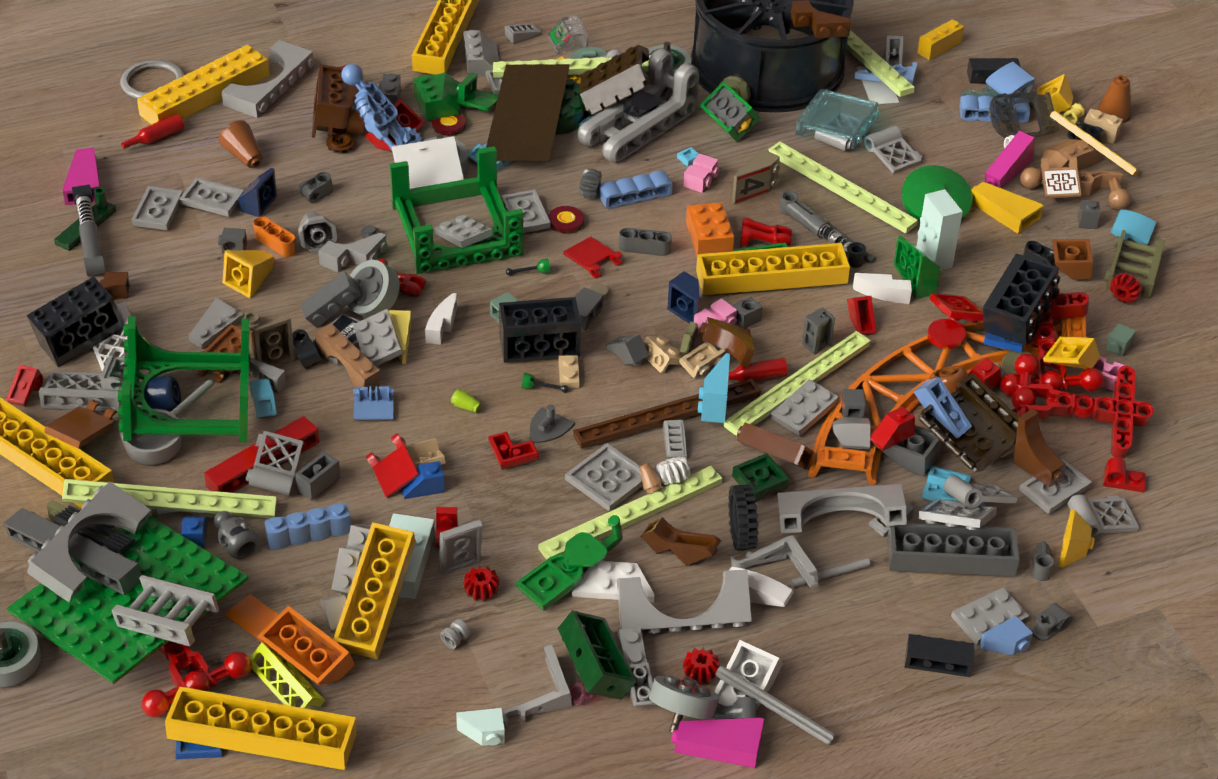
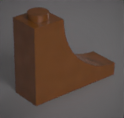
(729, 337)
(1034, 454)

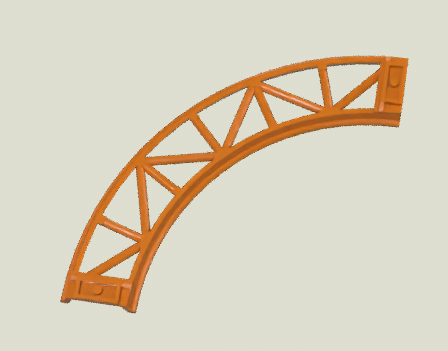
(870, 461)

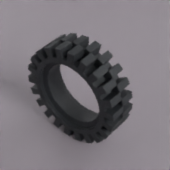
(743, 517)

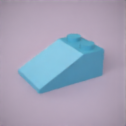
(715, 392)

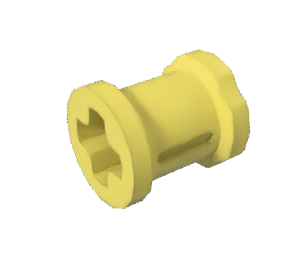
(1075, 112)

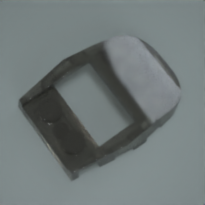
(1005, 117)

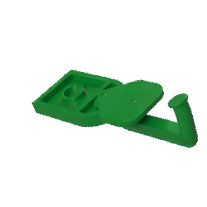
(565, 571)

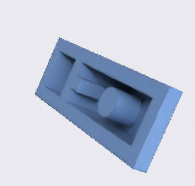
(944, 406)

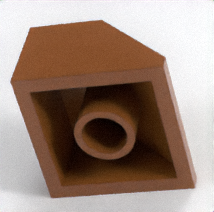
(1073, 257)

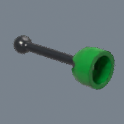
(542, 266)
(529, 382)

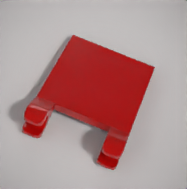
(591, 253)
(395, 469)

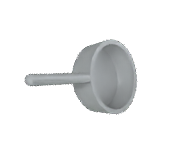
(161, 448)

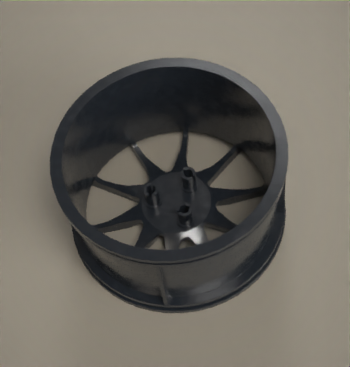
(781, 72)

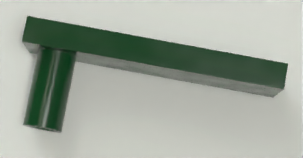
(101, 211)

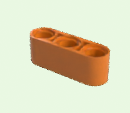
(274, 236)

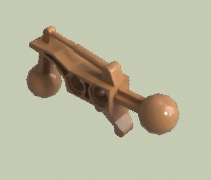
(1089, 182)

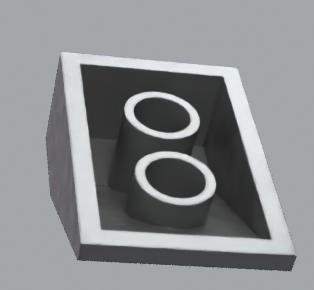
(916, 452)

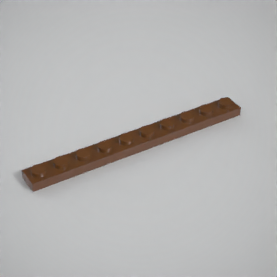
(656, 415)

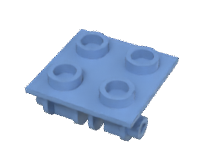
(373, 404)

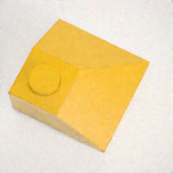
(1060, 93)
(1073, 352)
(1076, 540)

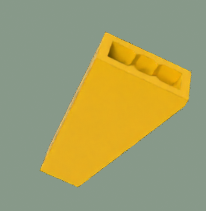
(1006, 207)

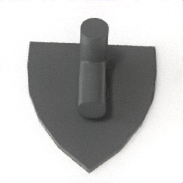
(548, 425)

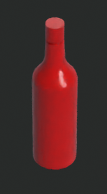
(156, 131)
(760, 370)

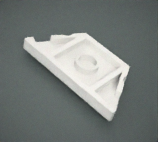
(602, 578)

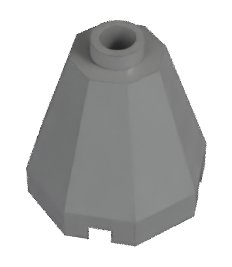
(316, 231)

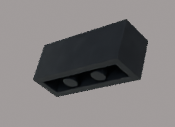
(981, 68)
(939, 655)

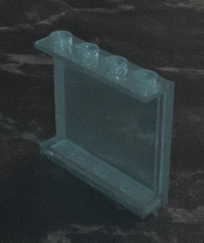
(838, 116)

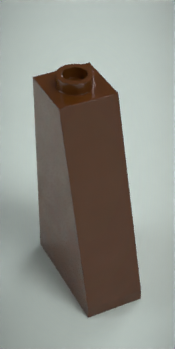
(774, 445)

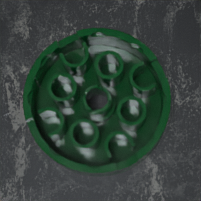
(572, 109)

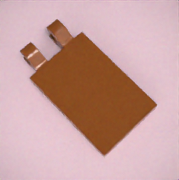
(227, 342)
(81, 425)

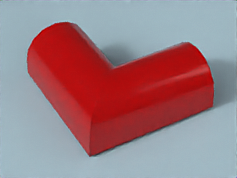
(512, 455)

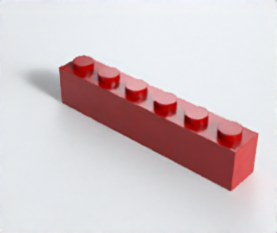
(232, 472)

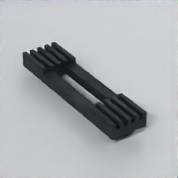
(118, 541)

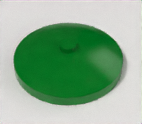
(933, 179)

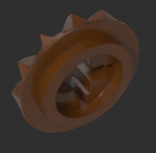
(340, 142)

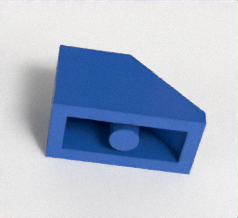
(427, 483)
(195, 529)

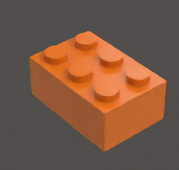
(709, 228)

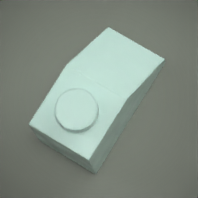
(482, 726)

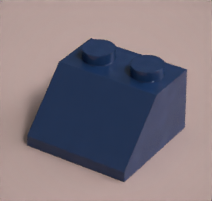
(259, 194)
(684, 296)

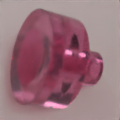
(579, 695)

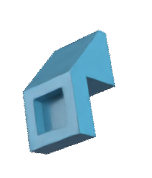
(263, 398)

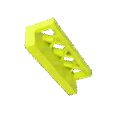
(289, 673)

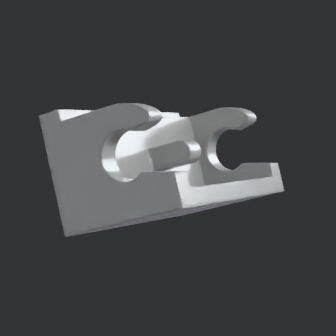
(112, 374)

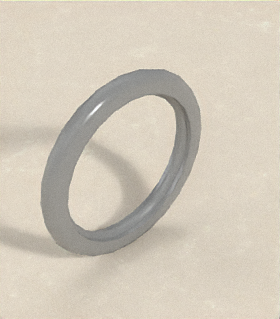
(145, 65)

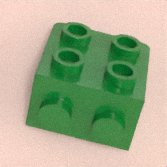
(470, 97)

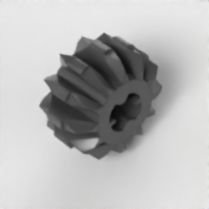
(590, 183)

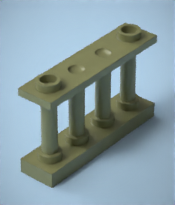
(1152, 261)

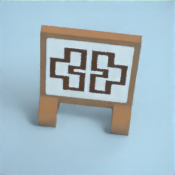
(1060, 181)

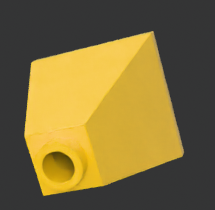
(246, 270)

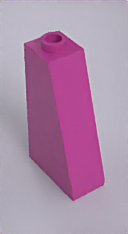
(1011, 161)
(81, 172)
(720, 739)

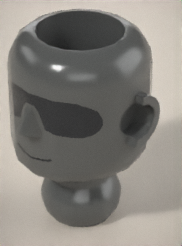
(235, 535)

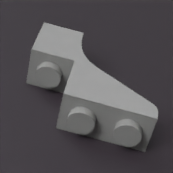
(336, 256)
(349, 558)

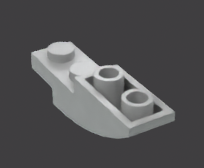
(634, 653)

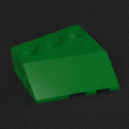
(436, 95)
(917, 267)

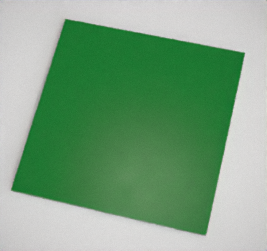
(87, 623)

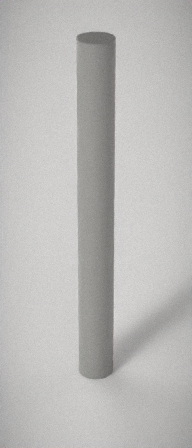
(834, 571)

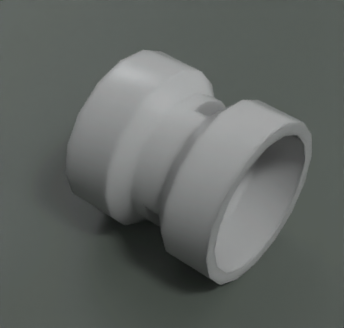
(452, 636)

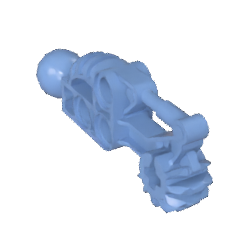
(377, 110)

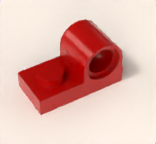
(25, 381)
(1118, 477)
(445, 520)

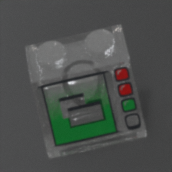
(568, 35)

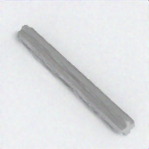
(775, 705)

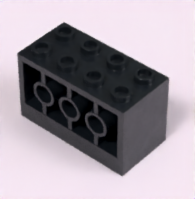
(1021, 299)
(75, 321)
(539, 329)

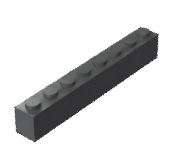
(88, 557)

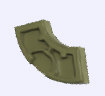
(689, 338)

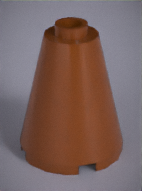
(1117, 99)
(241, 143)

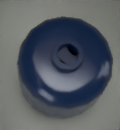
(163, 393)

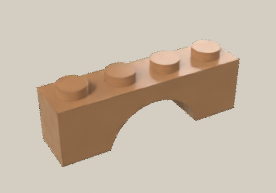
(359, 367)

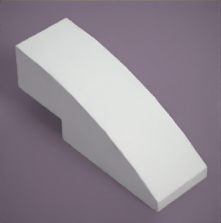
(883, 287)
(441, 320)
(766, 590)

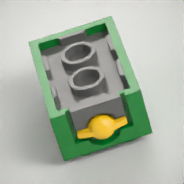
(730, 111)

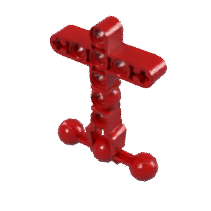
(1065, 306)
(1025, 399)
(180, 657)

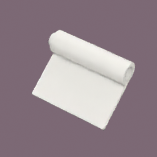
(430, 161)

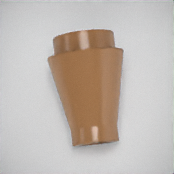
(650, 479)

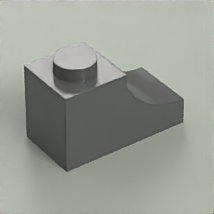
(629, 349)

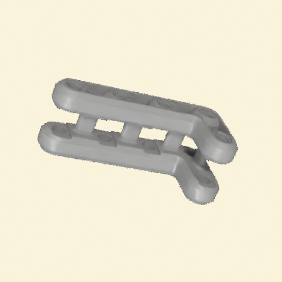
(654, 123)

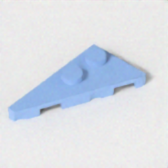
(907, 72)

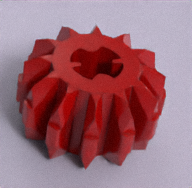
(1125, 287)
(481, 583)
(701, 665)

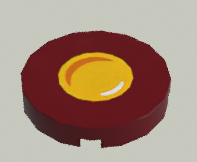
(449, 125)
(566, 219)

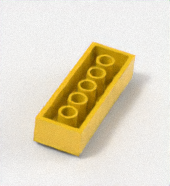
(375, 590)

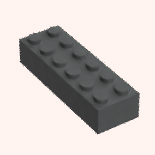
(953, 549)

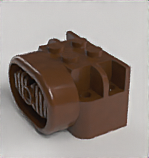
(335, 104)

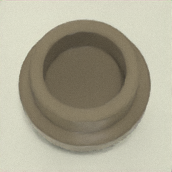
(254, 319)

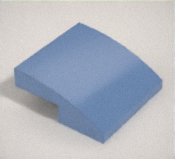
(1009, 79)

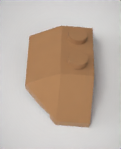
(1059, 154)

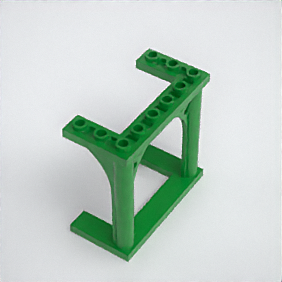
(505, 223)
(158, 361)

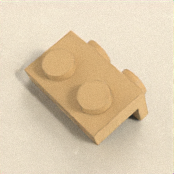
(661, 353)
(701, 359)
(426, 452)

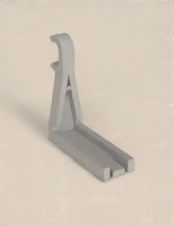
(778, 551)
(547, 702)

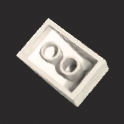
(752, 665)

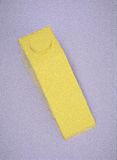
(402, 324)

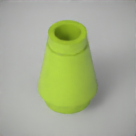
(465, 401)

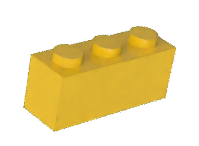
(940, 39)

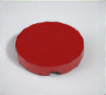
(946, 333)

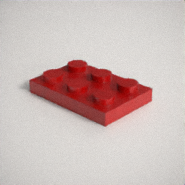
(957, 307)

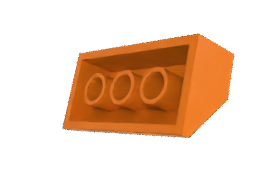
(307, 647)

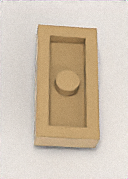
(569, 371)

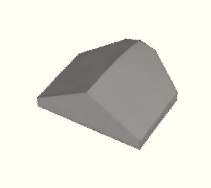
(852, 432)

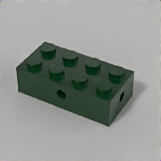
(591, 652)

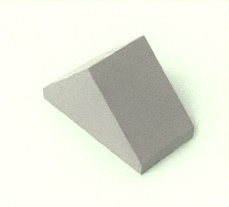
(893, 50)
(333, 609)

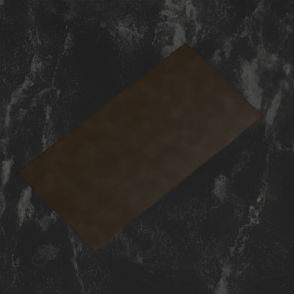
(528, 111)

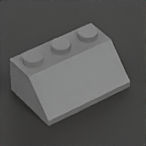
(479, 52)

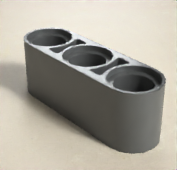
(645, 241)

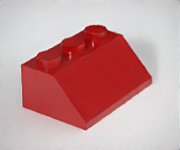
(406, 118)

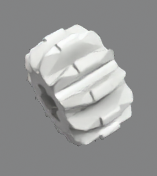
(673, 470)

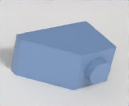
(1007, 637)

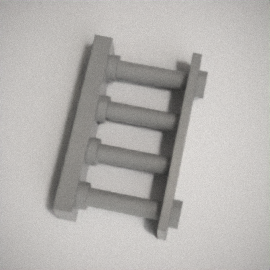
(165, 627)

